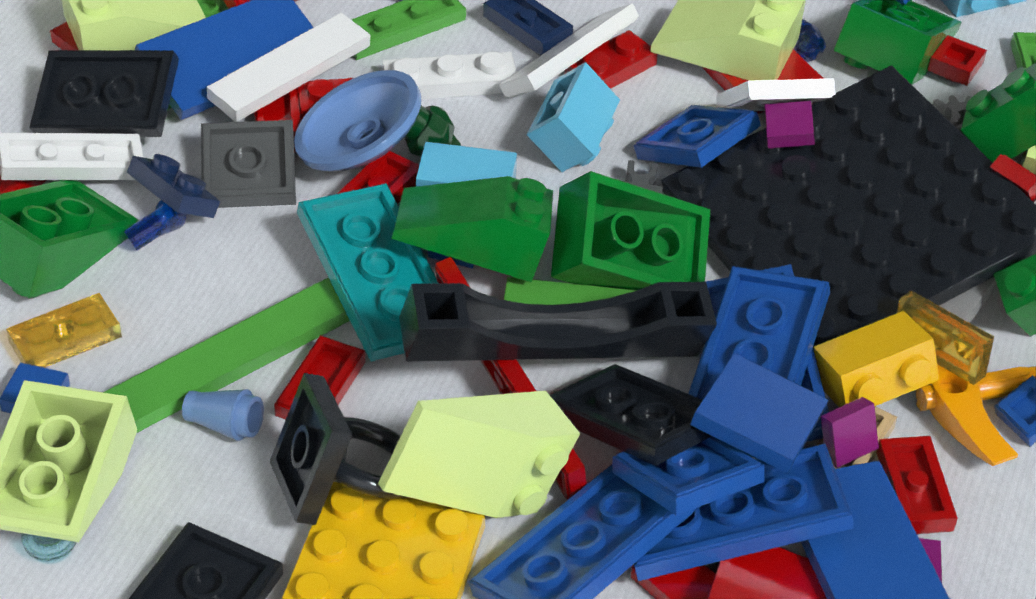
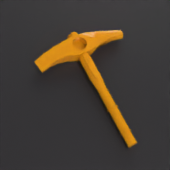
(961, 412)

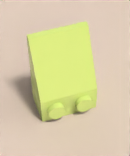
(126, 22)
(733, 35)
(482, 453)
(61, 458)

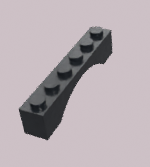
(467, 325)

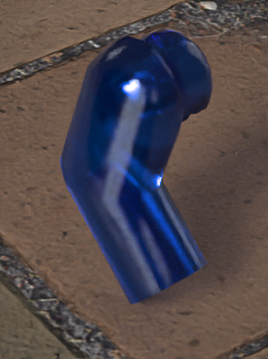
(810, 41)
(154, 225)

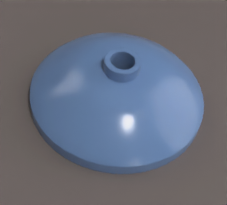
(358, 121)

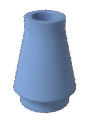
(226, 412)

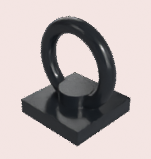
(314, 451)

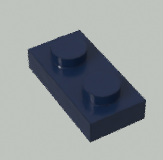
(528, 23)
(172, 186)

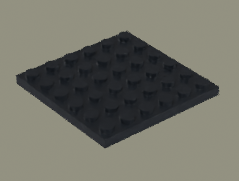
(873, 207)

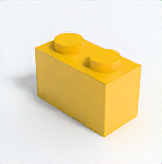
(877, 361)

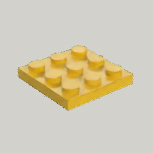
(385, 549)

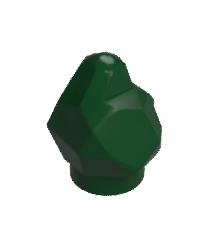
(430, 126)

